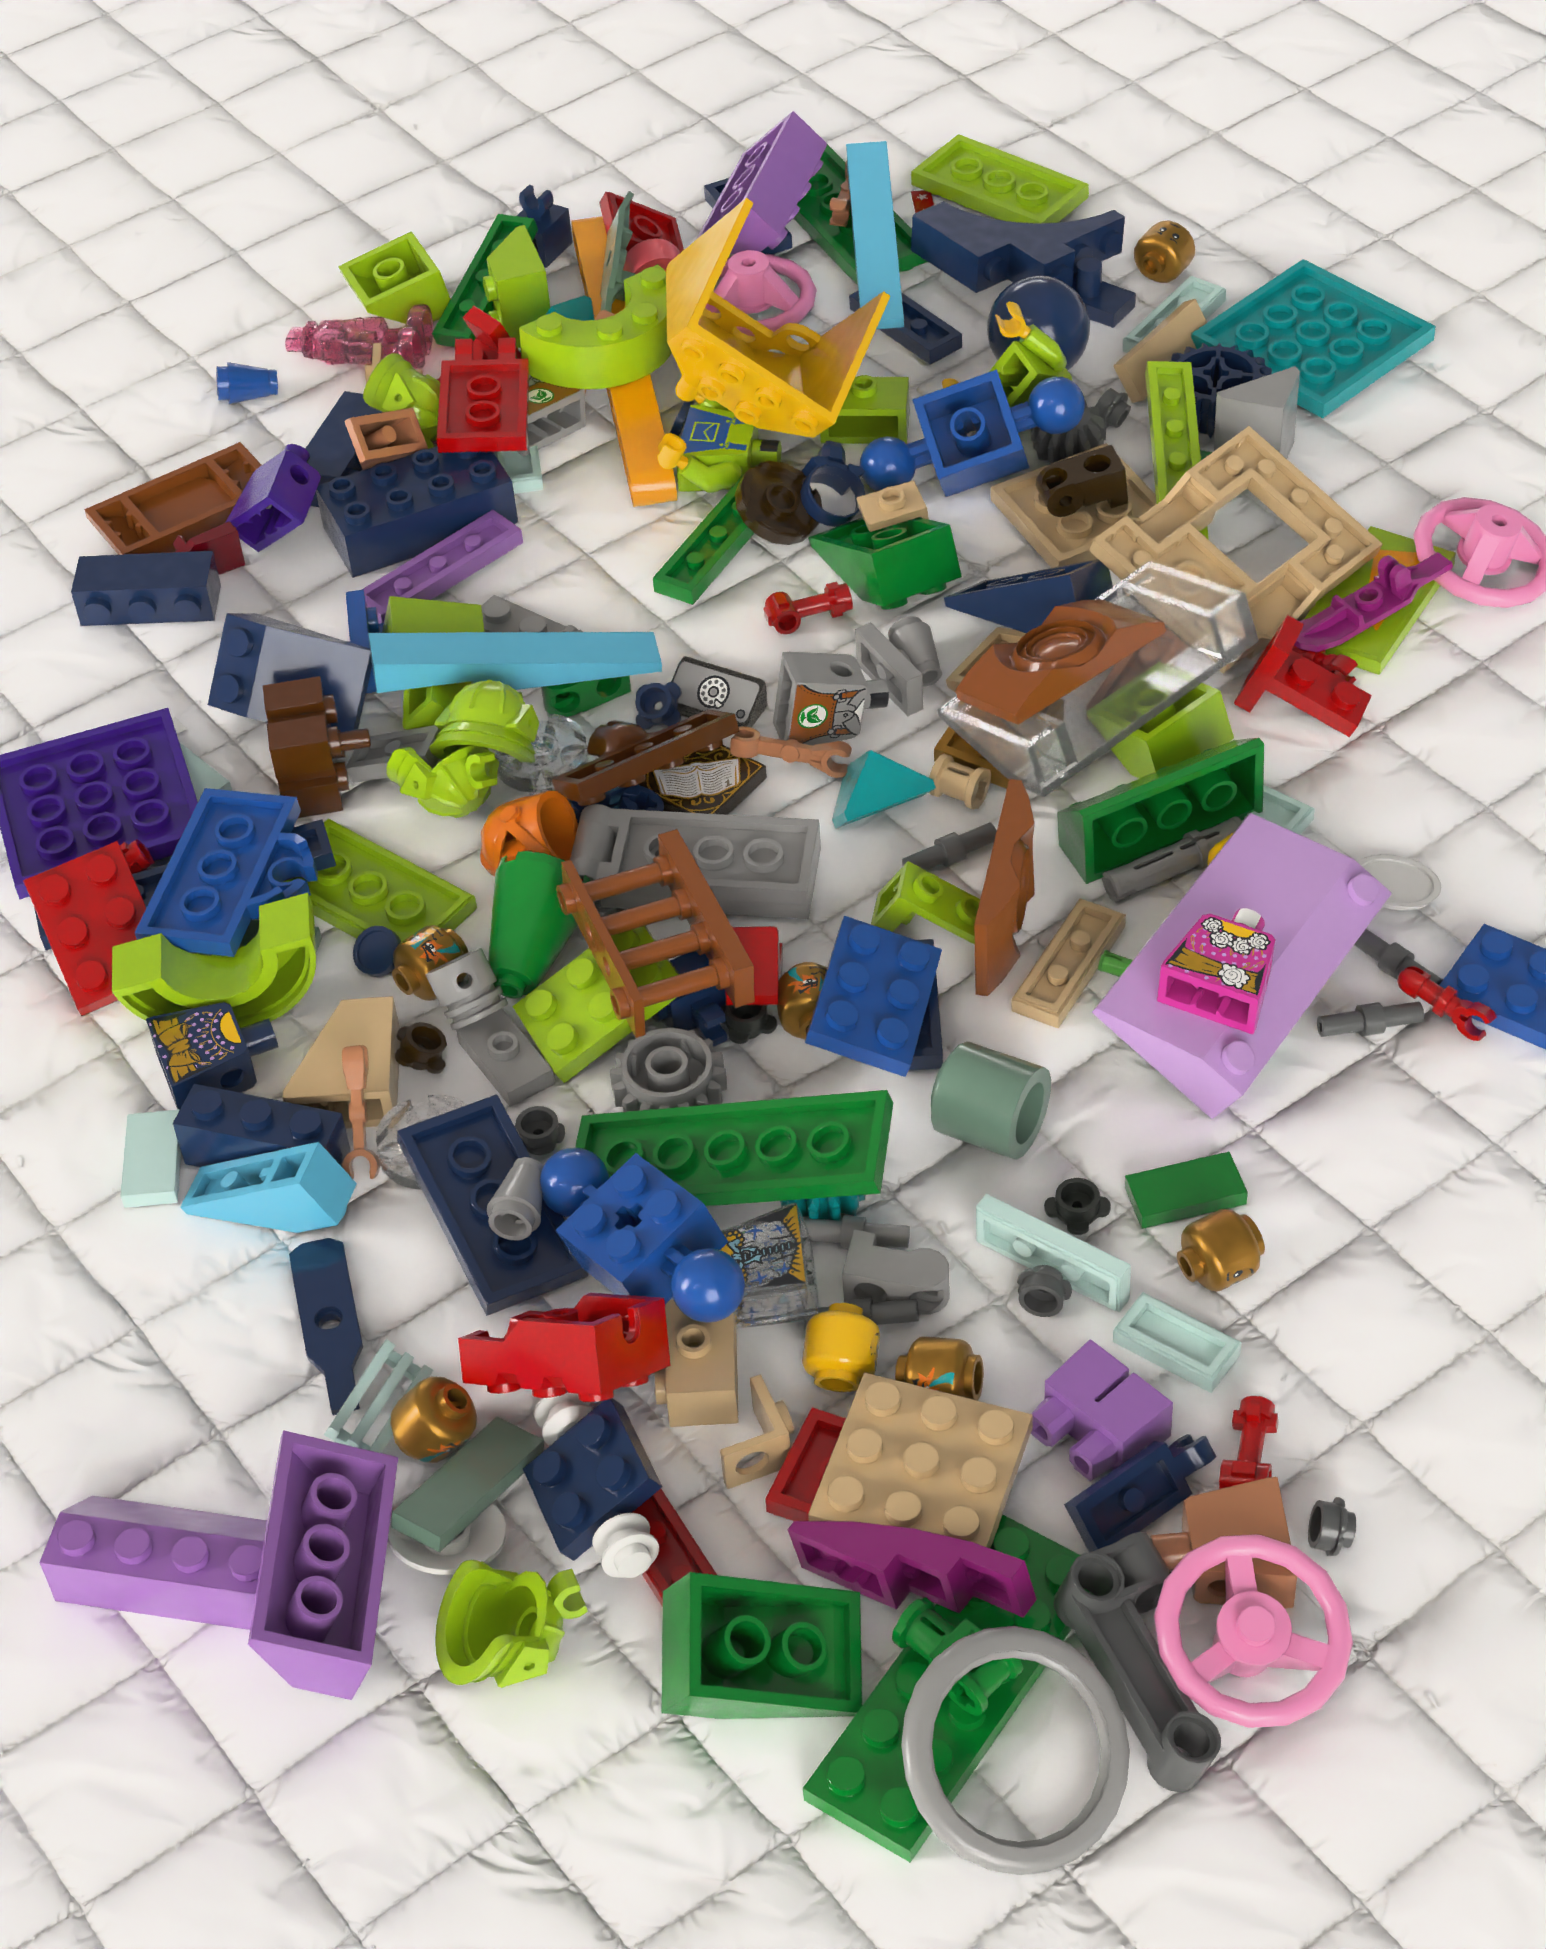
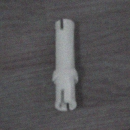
(1166, 862)

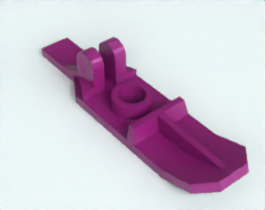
(1370, 604)

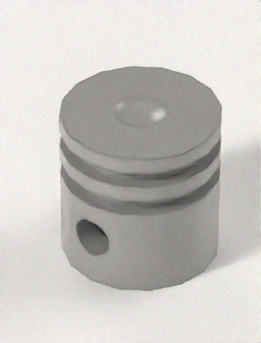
(474, 999)

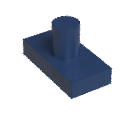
(1104, 301)

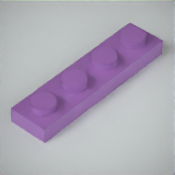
(446, 562)

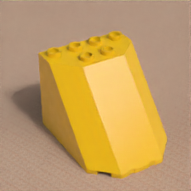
(762, 388)

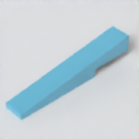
(874, 228)
(513, 658)

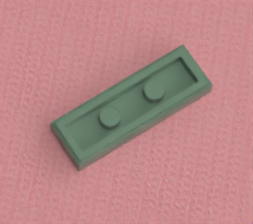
(466, 1484)

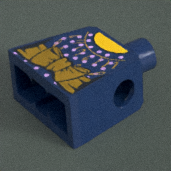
(208, 1049)

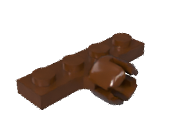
(630, 752)

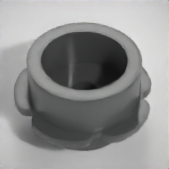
(1113, 407)
(539, 1130)
(1043, 1290)
(1331, 1526)

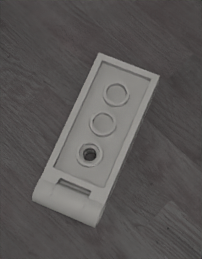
(747, 860)

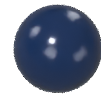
(1050, 307)

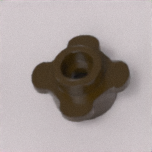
(421, 1047)

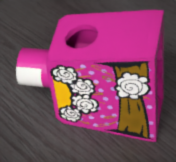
(1220, 970)

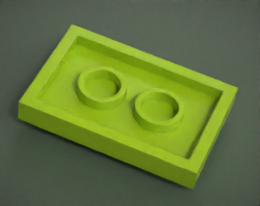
(573, 1010)

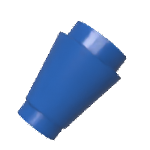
(245, 382)

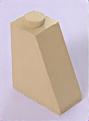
(320, 1076)

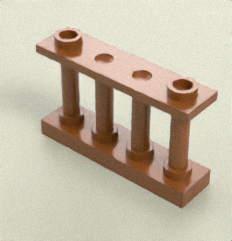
(690, 900)

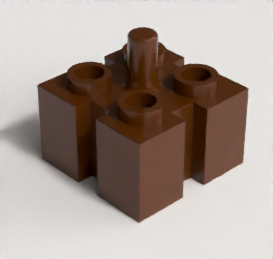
(306, 746)

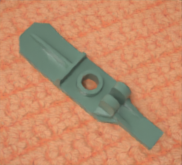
(615, 256)

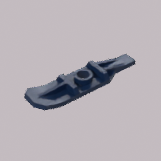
(326, 1295)

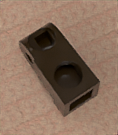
(1083, 482)

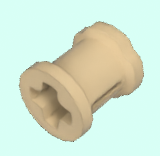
(960, 781)

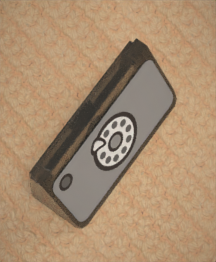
(719, 689)

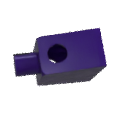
(284, 483)

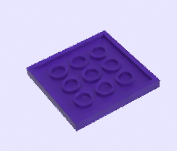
(94, 791)

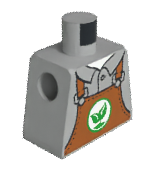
(553, 413)
(823, 697)

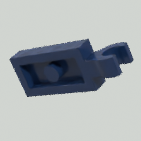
(1138, 1491)

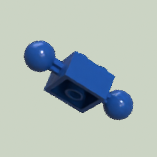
(968, 406)
(642, 1233)

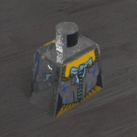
(776, 1268)

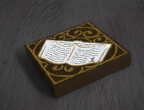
(707, 782)

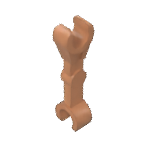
(841, 205)
(750, 743)
(355, 1069)

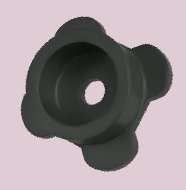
(748, 1022)
(1077, 1193)

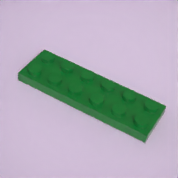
(837, 240)
(754, 1147)
(864, 1771)

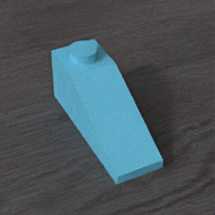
(277, 1190)

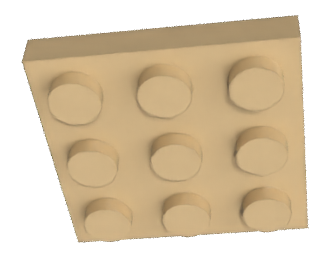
(1065, 538)
(923, 1461)

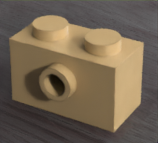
(702, 1373)

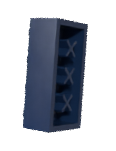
(410, 505)

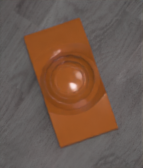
(175, 503)
(1055, 658)
(1005, 891)

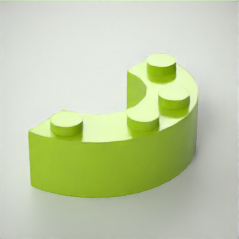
(607, 349)
(258, 982)

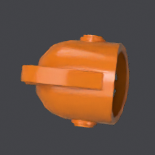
(531, 824)

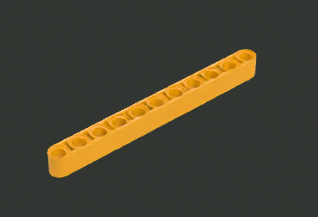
(631, 404)

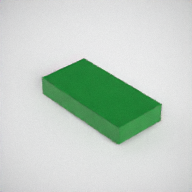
(1185, 1190)

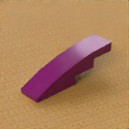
(896, 1560)

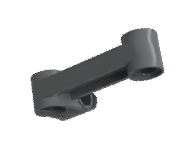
(1109, 1624)

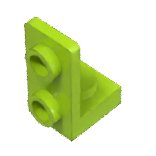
(927, 895)

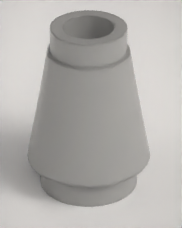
(917, 641)
(518, 1201)

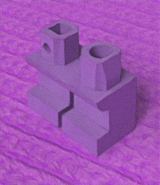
(1102, 1410)

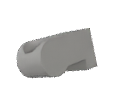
(895, 1274)

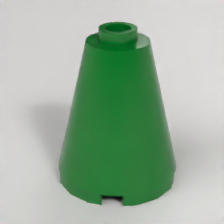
(527, 921)

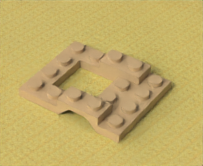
(1173, 538)

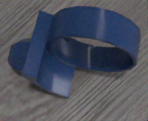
(831, 470)

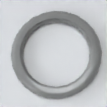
(919, 1766)

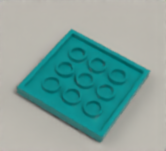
(1325, 328)

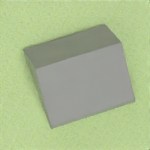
(1264, 405)

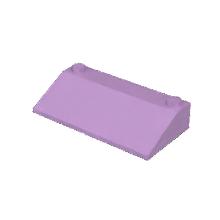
(1314, 909)

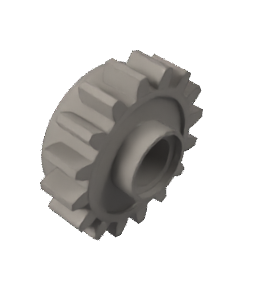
(668, 1071)

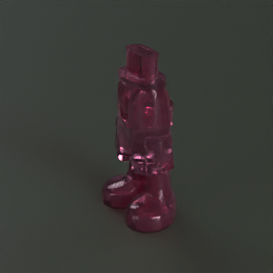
(353, 339)

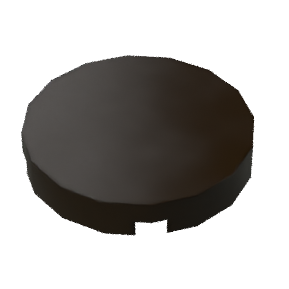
(772, 503)

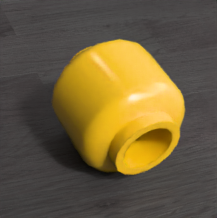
(840, 1347)

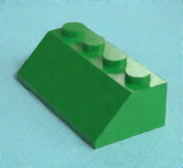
(1162, 807)

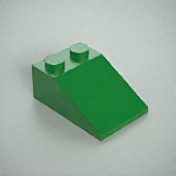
(890, 561)
(759, 1649)

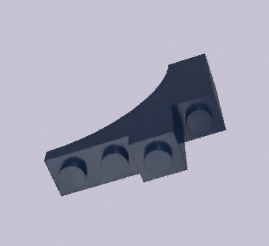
(991, 250)

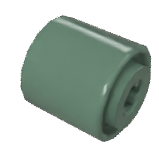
(990, 1099)

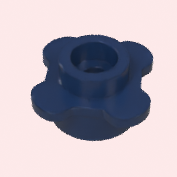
(646, 699)

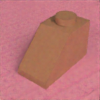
(385, 436)

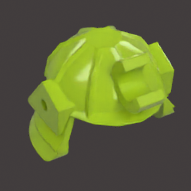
(399, 386)
(487, 717)
(453, 786)
(503, 1623)

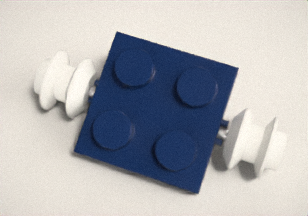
(594, 1482)

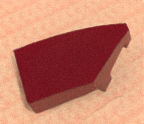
(221, 540)

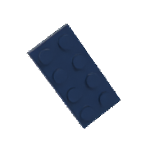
(460, 1167)

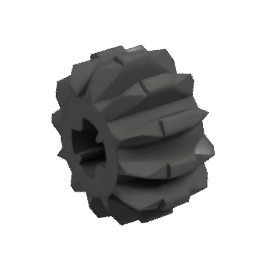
(1083, 437)

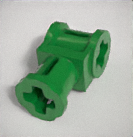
(932, 1634)

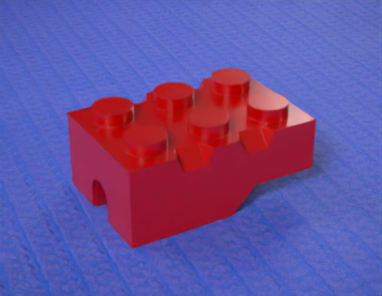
(577, 1350)

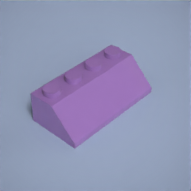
(775, 179)
(156, 1560)
(323, 1563)

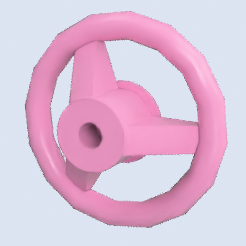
(754, 286)
(1489, 542)
(1253, 1632)

